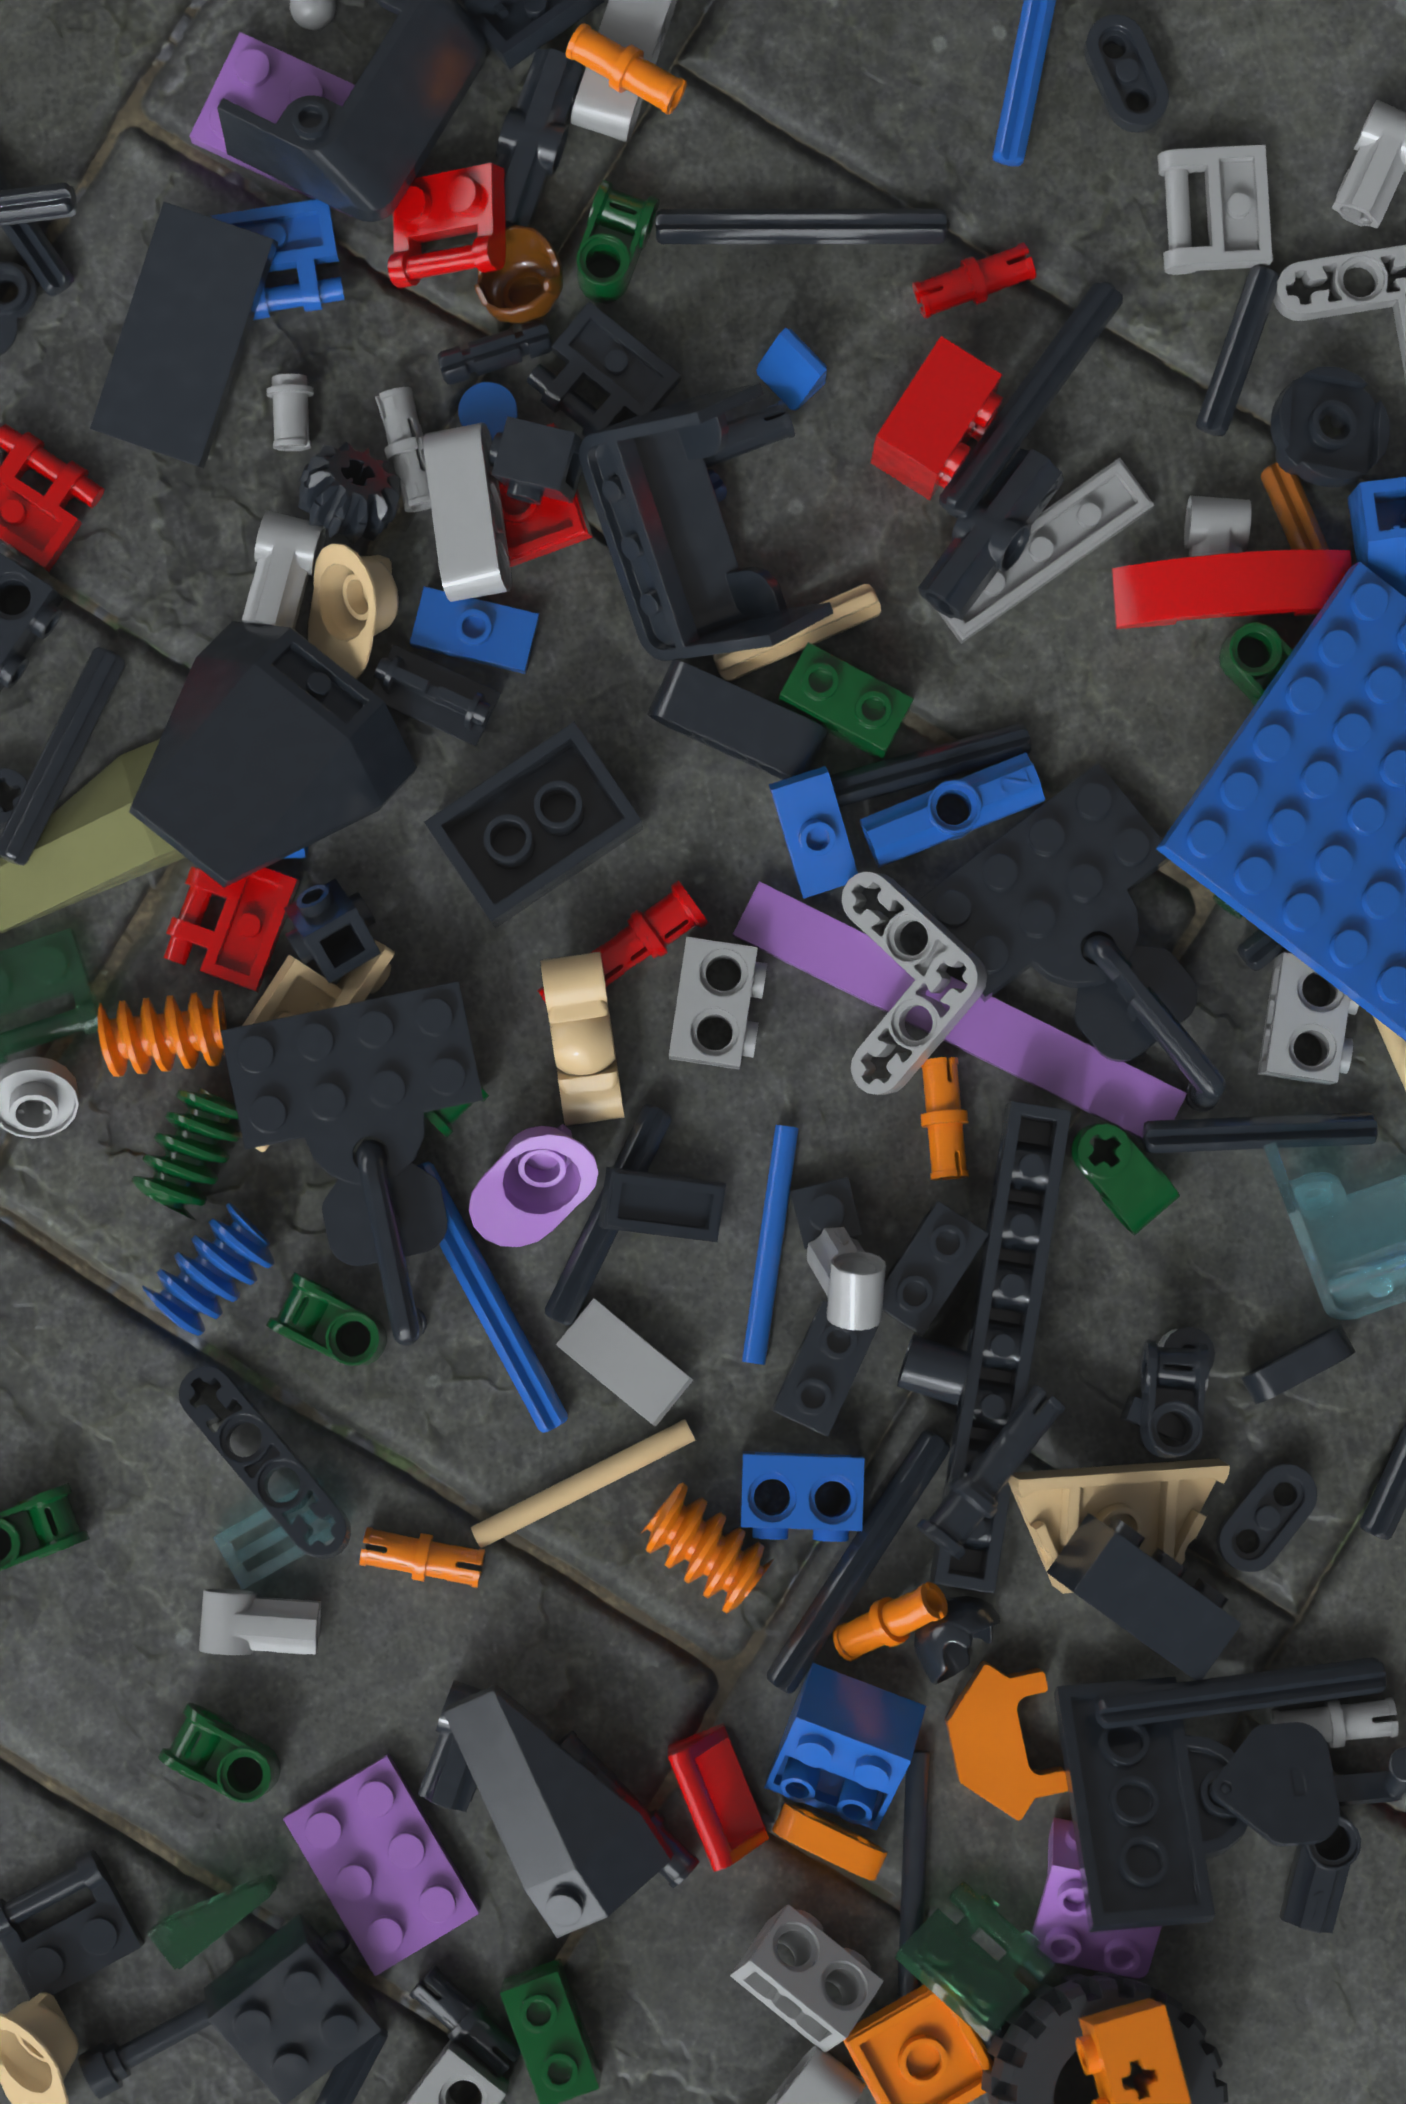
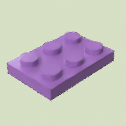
(265, 84)
(381, 1864)

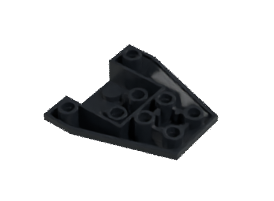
(267, 754)

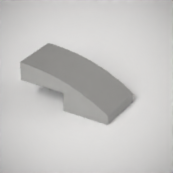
(624, 1362)

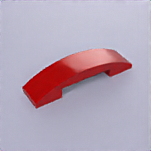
(1226, 586)

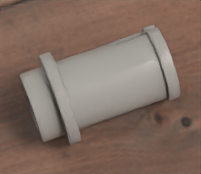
(290, 411)

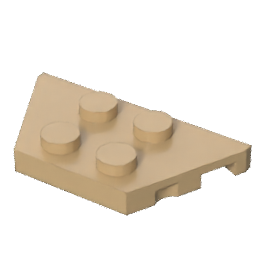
(1152, 1498)

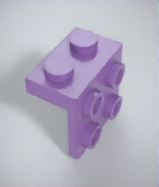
(1063, 1921)

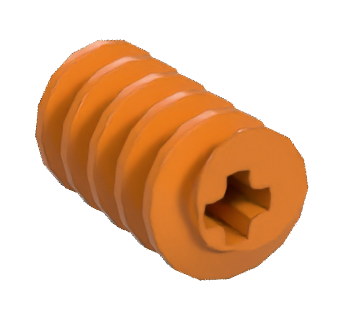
(162, 1035)
(706, 1548)

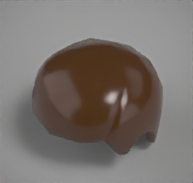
(528, 280)

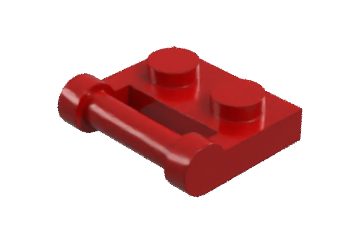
(444, 208)

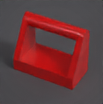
(717, 1796)

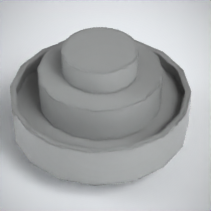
(37, 1097)

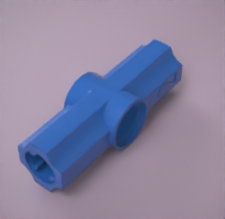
(988, 797)

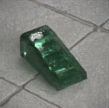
(197, 1927)

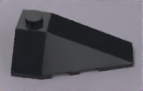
(562, 1827)

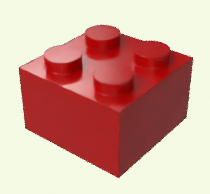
(936, 417)

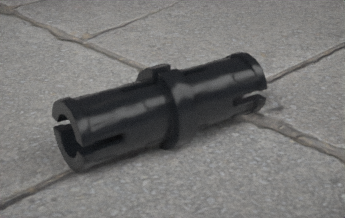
(466, 2021)

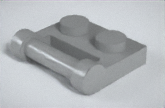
(1235, 208)

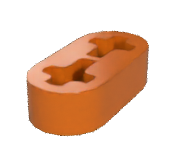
(829, 1841)

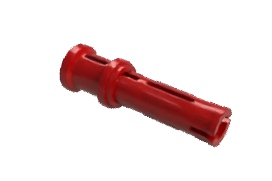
(649, 933)

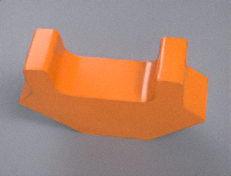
(990, 1743)

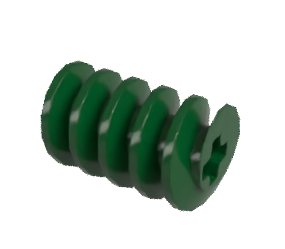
(189, 1151)

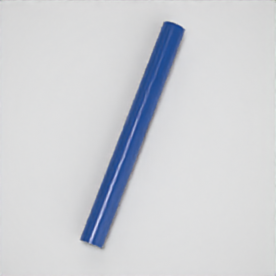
(770, 1244)

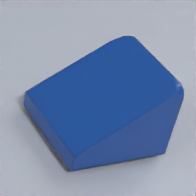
(792, 370)

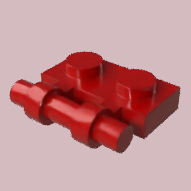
(34, 522)
(245, 930)

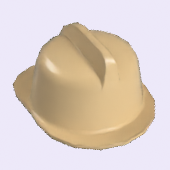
(350, 605)
(36, 2052)

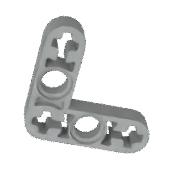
(1318, 306)
(926, 968)

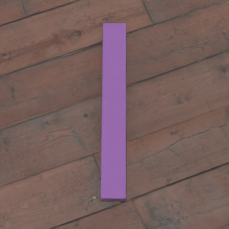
(988, 1029)

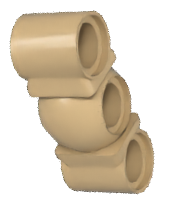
(582, 1038)

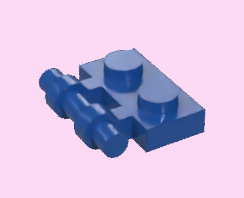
(304, 240)

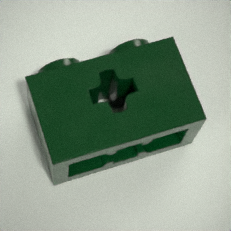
(845, 701)
(551, 2033)

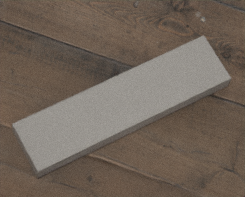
(1058, 541)

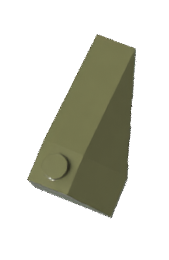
(86, 846)

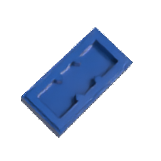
(475, 630)
(813, 831)

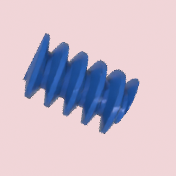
(212, 1272)

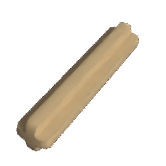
(849, 611)

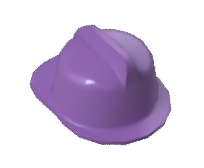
(532, 1186)

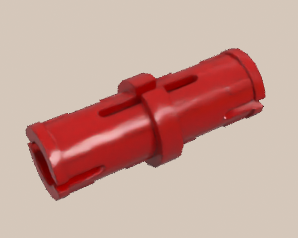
(974, 280)

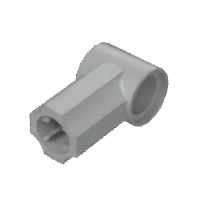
(1376, 167)
(1216, 525)
(284, 559)
(849, 1279)
(242, 1622)

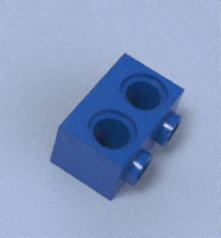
(803, 1476)

